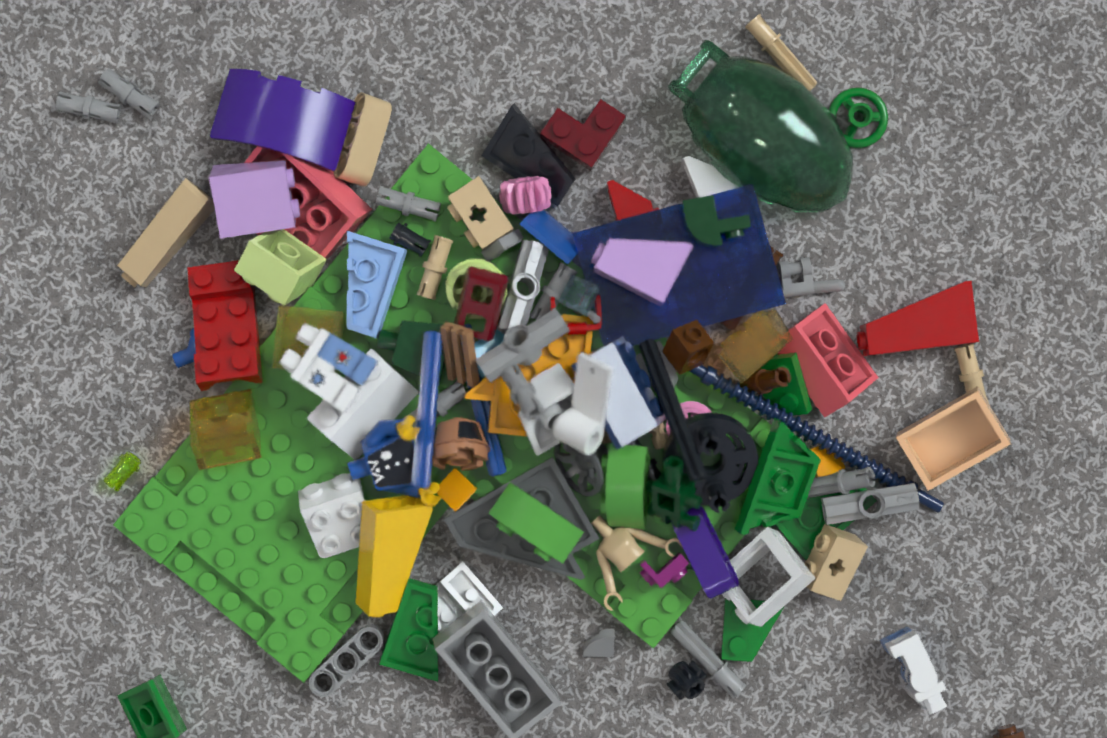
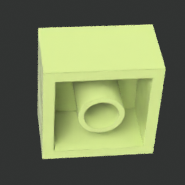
(280, 265)

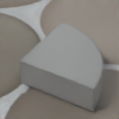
(502, 244)
(600, 645)

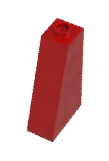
(932, 322)

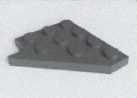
(477, 529)

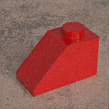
(626, 202)

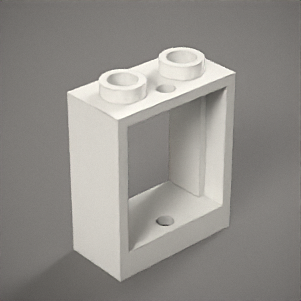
(800, 576)

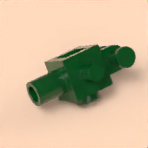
(673, 496)

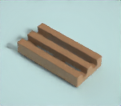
(455, 352)

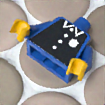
(389, 460)

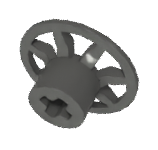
(583, 465)

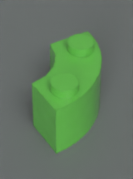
(626, 480)
(535, 523)

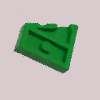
(743, 640)

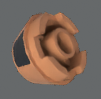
(460, 444)

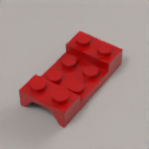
(224, 325)

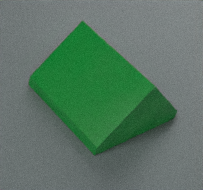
(152, 710)

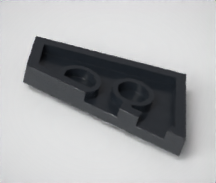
(524, 153)

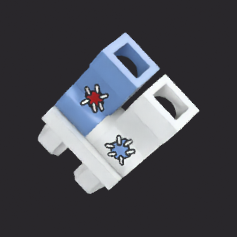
(320, 362)
(916, 669)

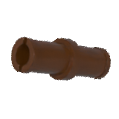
(764, 380)

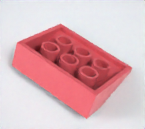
(325, 203)

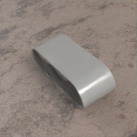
(333, 666)

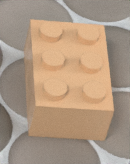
(953, 438)

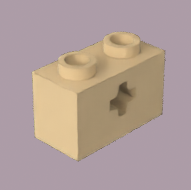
(477, 196)
(834, 561)

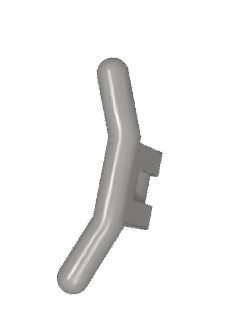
(807, 286)

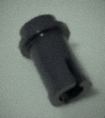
(408, 239)

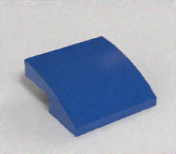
(551, 234)

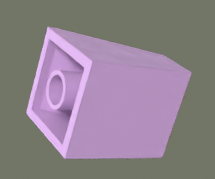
(253, 197)
(641, 265)

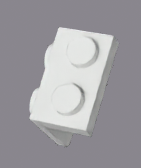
(333, 514)

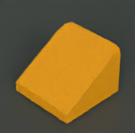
(828, 464)
(456, 489)

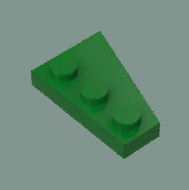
(412, 632)

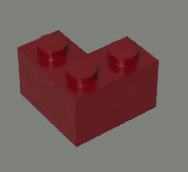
(585, 141)

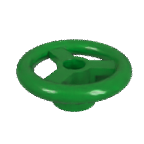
(869, 116)

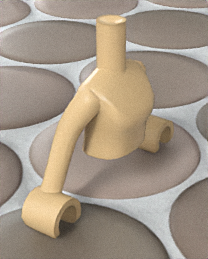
(622, 550)

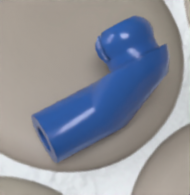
(187, 355)

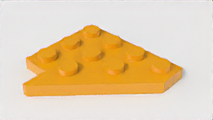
(503, 412)

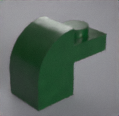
(703, 225)

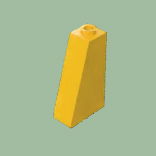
(387, 550)

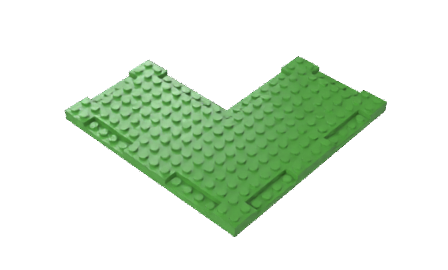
(240, 525)

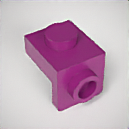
(672, 570)

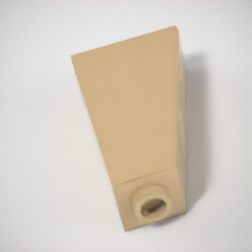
(166, 234)

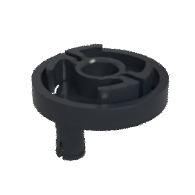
(709, 433)

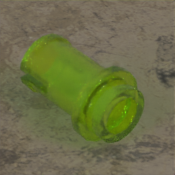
(123, 470)

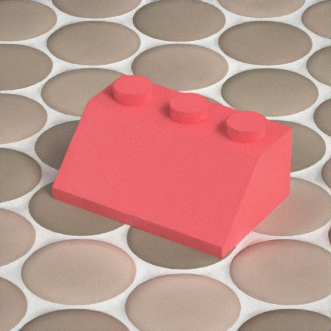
(828, 360)

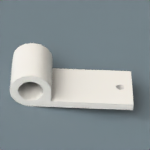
(585, 421)

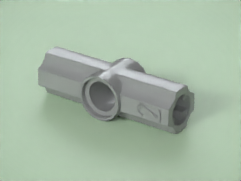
(529, 271)
(523, 344)
(889, 501)

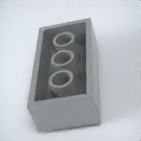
(496, 670)

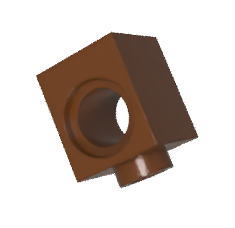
(688, 347)

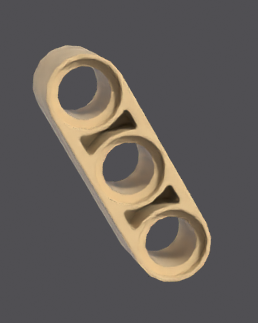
(363, 139)

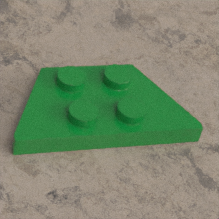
(779, 481)

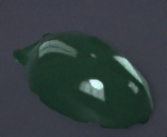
(766, 131)

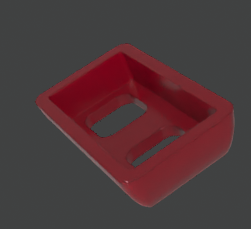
(490, 311)

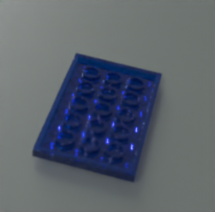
(711, 283)

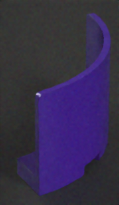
(283, 117)

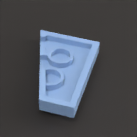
(372, 279)

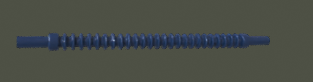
(709, 376)

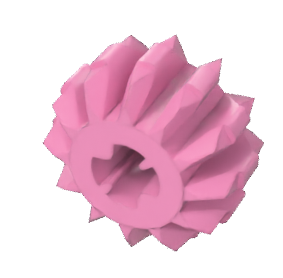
(525, 195)

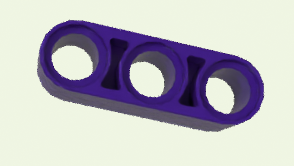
(707, 555)

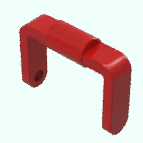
(581, 328)

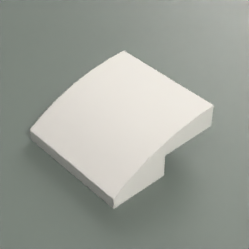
(459, 593)

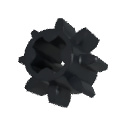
(686, 680)

